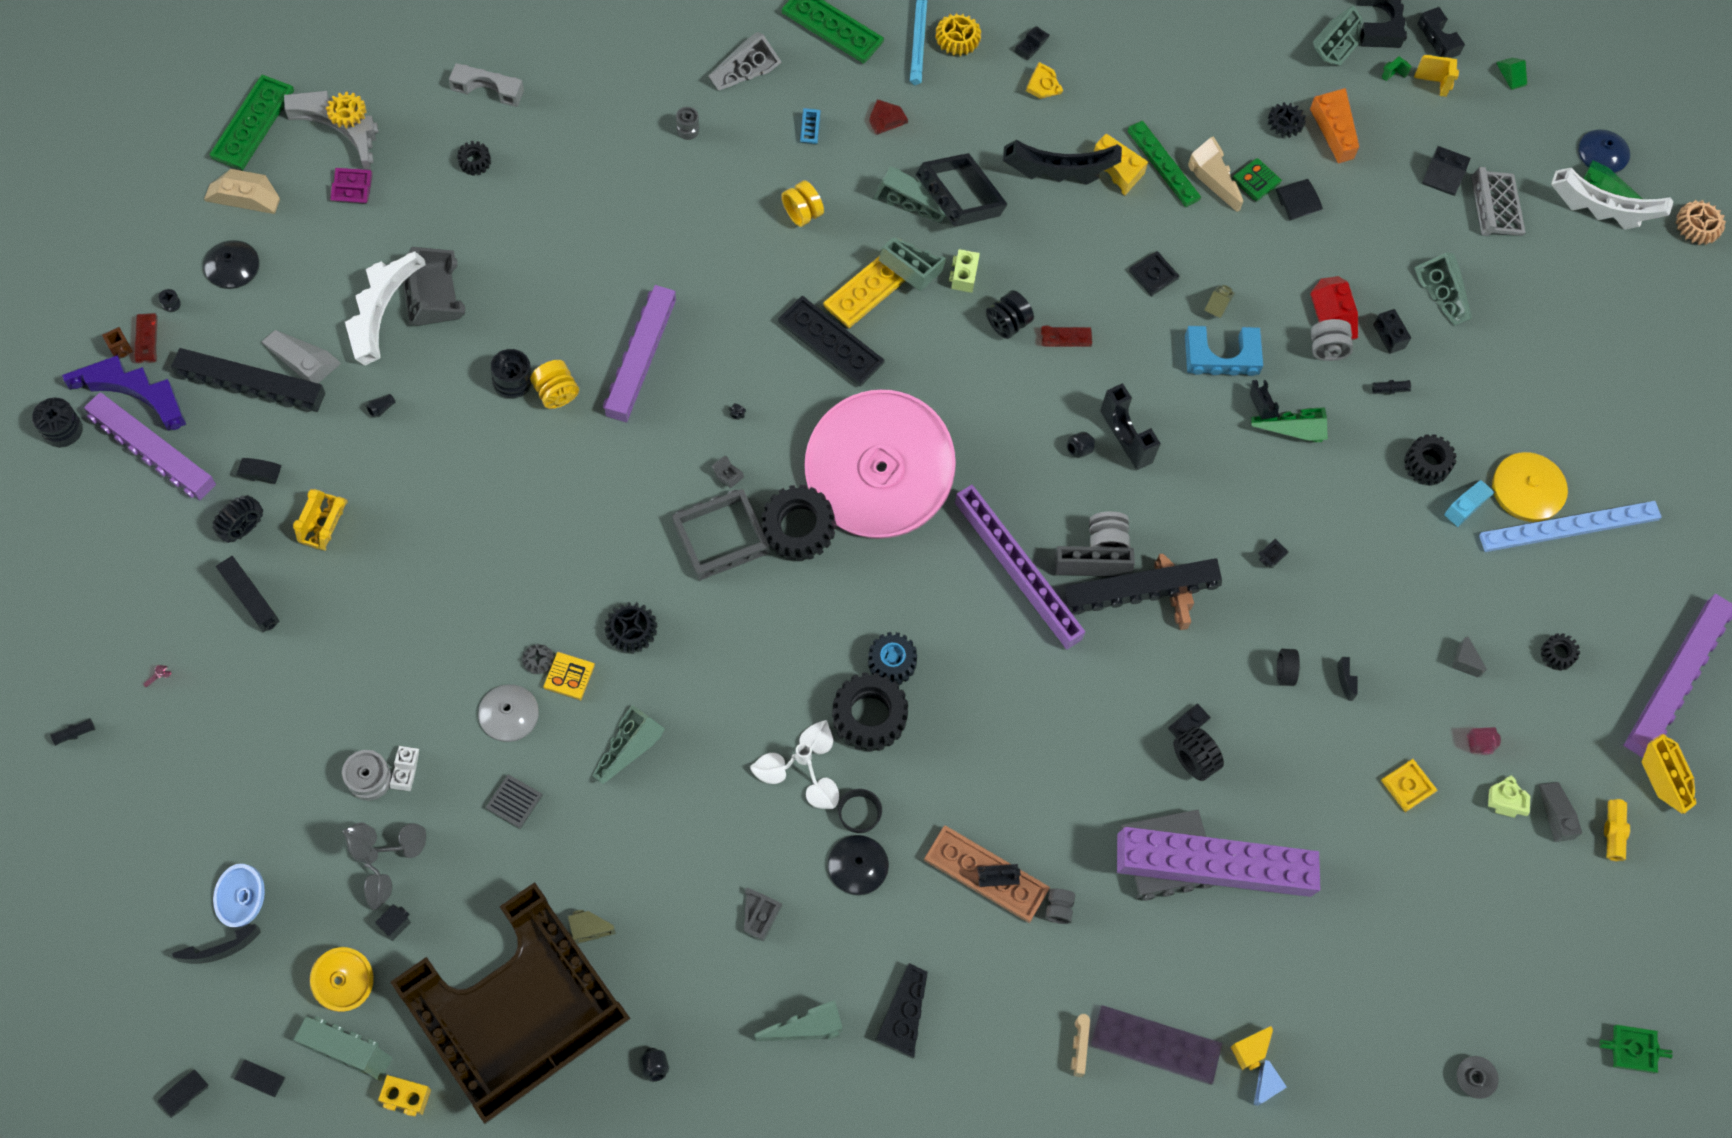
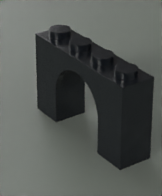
(1387, 34)
(1139, 447)

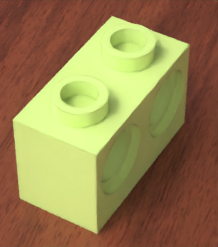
(963, 270)

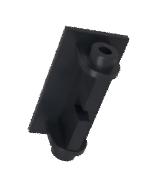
(998, 875)

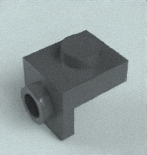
(727, 472)

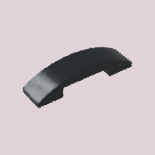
(244, 938)

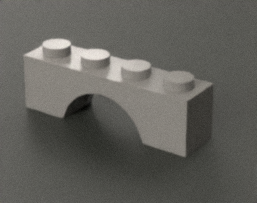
(466, 78)

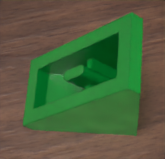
(1514, 72)

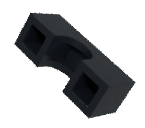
(1445, 44)

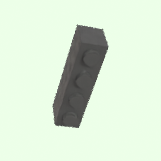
(1094, 561)

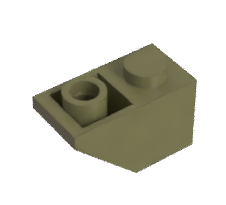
(1219, 300)

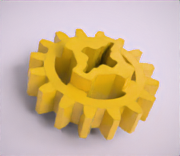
(346, 110)

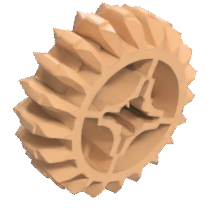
(1703, 218)

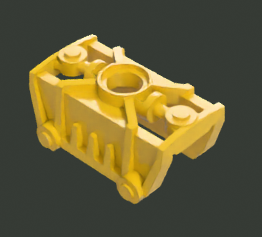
(312, 514)

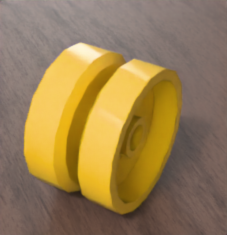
(802, 203)

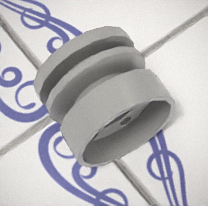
(1109, 530)

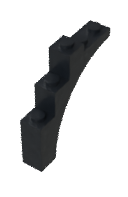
(1060, 166)

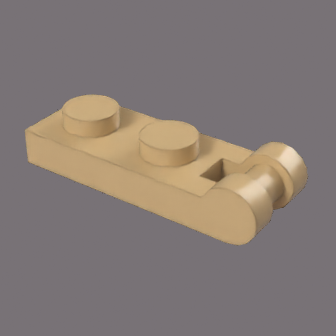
(1080, 1043)

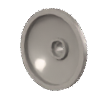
(511, 724)

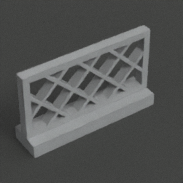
(1485, 203)

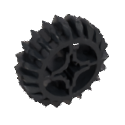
(237, 518)
(624, 641)

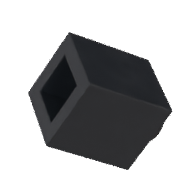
(393, 921)

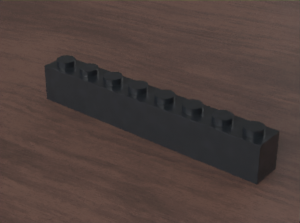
(248, 380)
(1143, 586)

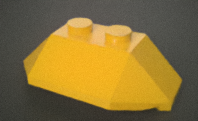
(1669, 773)

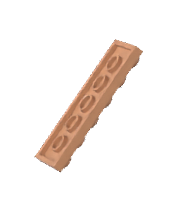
(961, 857)

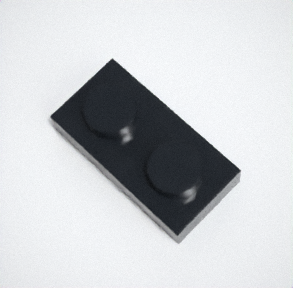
(1194, 717)

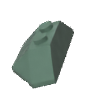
(1339, 37)

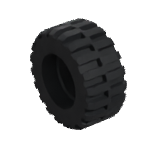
(798, 499)
(870, 687)

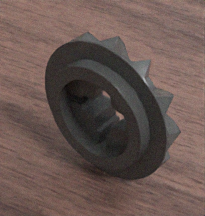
(545, 663)

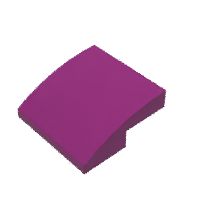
(351, 185)

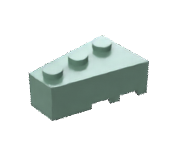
(911, 263)

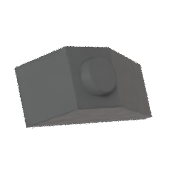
(1560, 812)

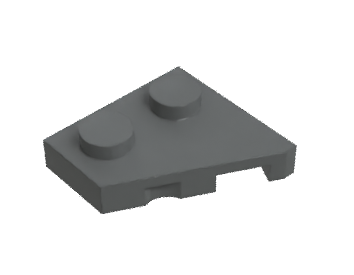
(759, 914)

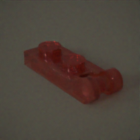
(1066, 336)
(146, 337)

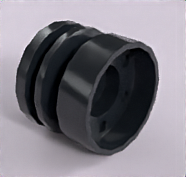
(1009, 314)
(511, 373)
(57, 422)

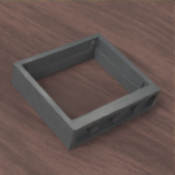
(731, 560)

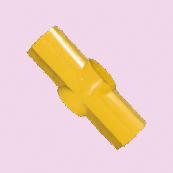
(1616, 830)

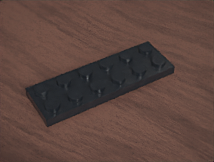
(831, 341)

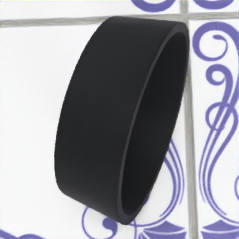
(862, 793)

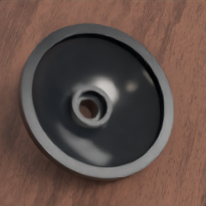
(236, 270)
(853, 877)

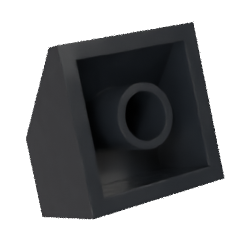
(1446, 170)

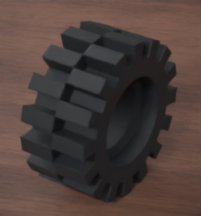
(476, 166)
(1564, 642)

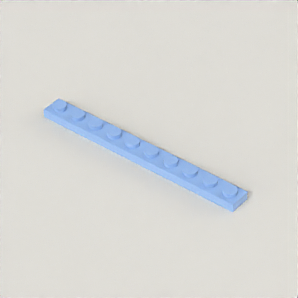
(1570, 526)

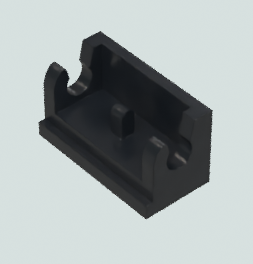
(1263, 401)

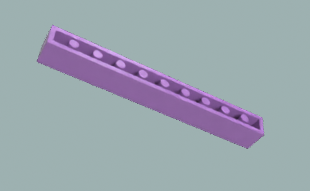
(1019, 567)
(1680, 674)

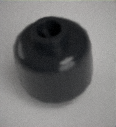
(1080, 444)
(654, 1064)

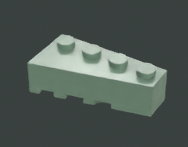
(343, 1047)

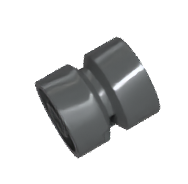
(687, 123)
(1061, 902)

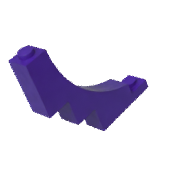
(111, 376)

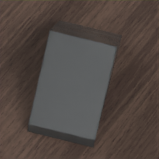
(1468, 660)

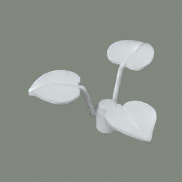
(816, 738)

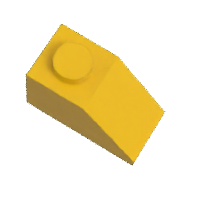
(1252, 1049)

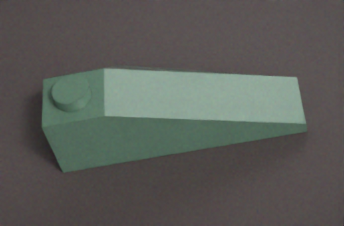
(1445, 284)
(634, 738)

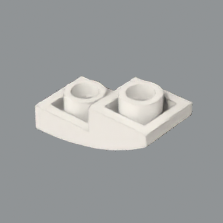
(405, 768)

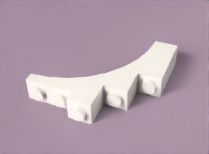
(1604, 205)
(384, 281)

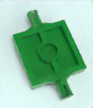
(1635, 1049)

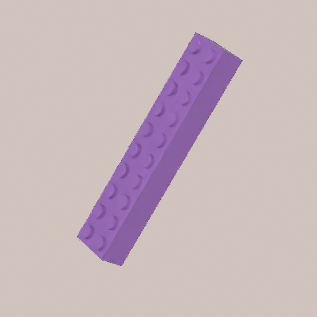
(1218, 862)

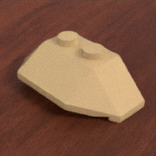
(243, 191)

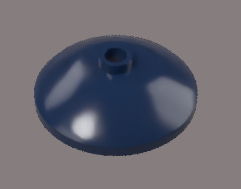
(1605, 149)

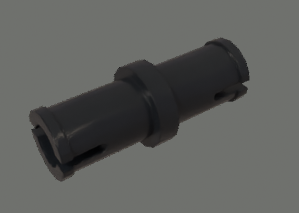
(1391, 387)
(72, 731)

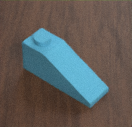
(1468, 503)

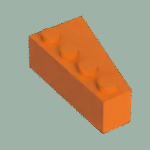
(1336, 123)

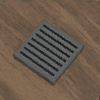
(514, 801)

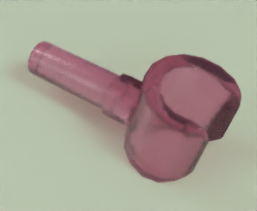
(159, 672)

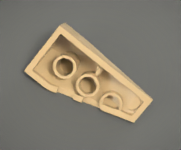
(1211, 170)

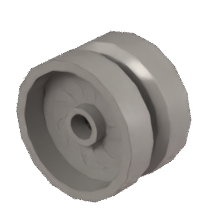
(1331, 340)
(367, 775)

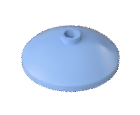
(239, 895)

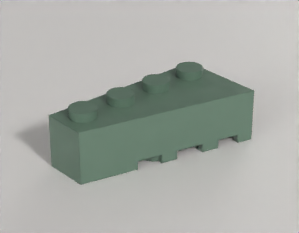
(908, 192)

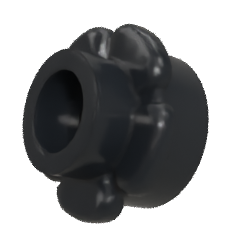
(737, 411)

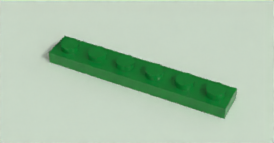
(1164, 163)

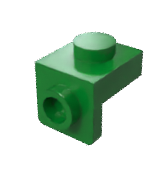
(1397, 66)

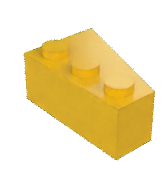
(1130, 168)

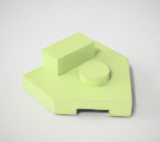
(1509, 798)

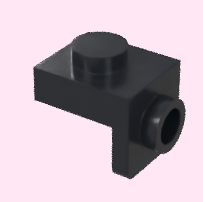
(1273, 553)

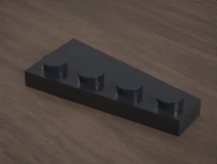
(901, 1021)

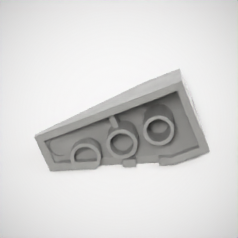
(749, 60)
(303, 358)

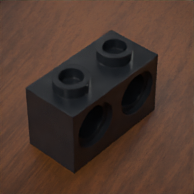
(1392, 331)

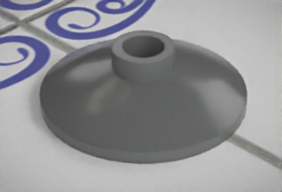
(1486, 1075)

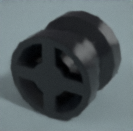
(174, 302)

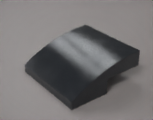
(1299, 199)

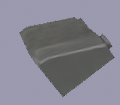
(431, 289)

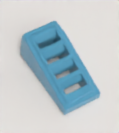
(810, 113)

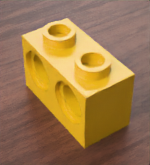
(406, 1091)

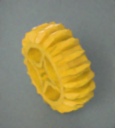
(955, 39)

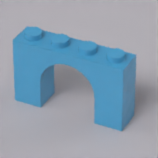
(1202, 360)

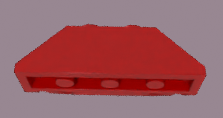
(1335, 301)

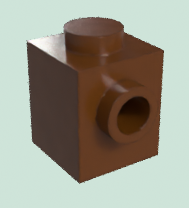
(117, 343)

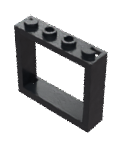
(975, 176)

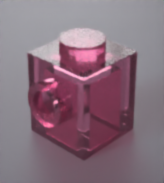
(1483, 740)

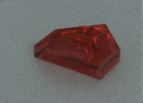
(886, 117)

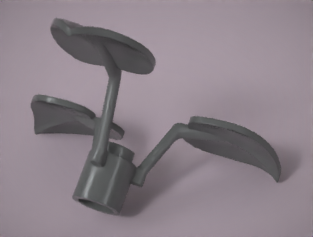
(360, 842)

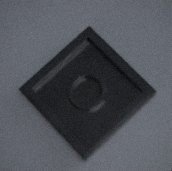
(1154, 273)

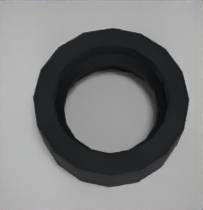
(1288, 667)

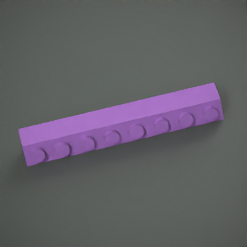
(640, 353)
(149, 446)

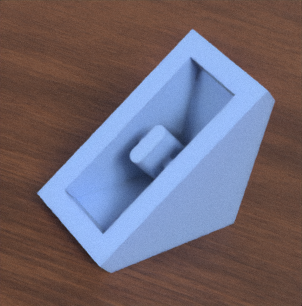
(1268, 1083)

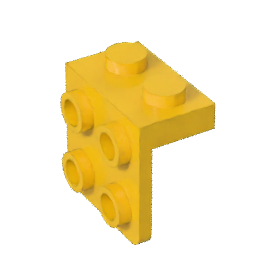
(1439, 70)

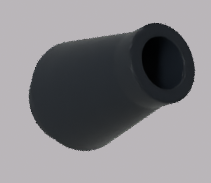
(380, 405)

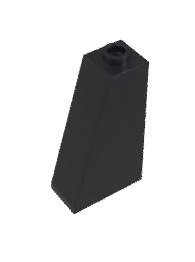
(247, 594)

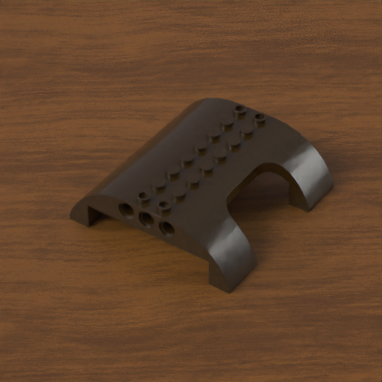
(521, 1017)

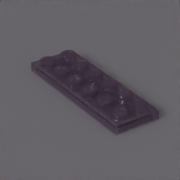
(1156, 1045)

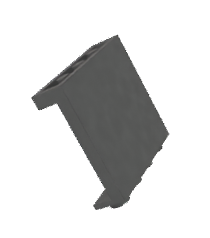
(1182, 823)

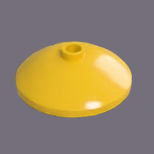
(354, 976)

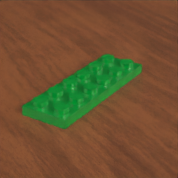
(834, 27)
(251, 122)

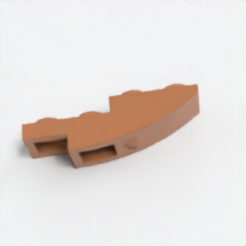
(1183, 602)

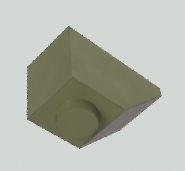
(588, 926)

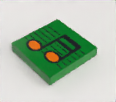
(1256, 179)

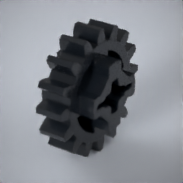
(1286, 120)

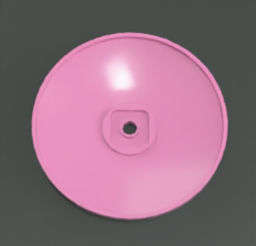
(876, 430)

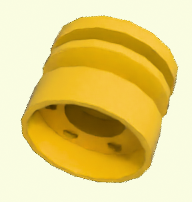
(554, 384)

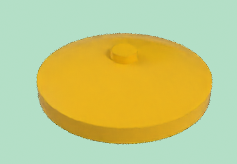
(1529, 487)

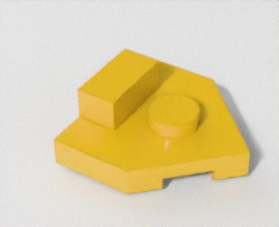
(1043, 82)

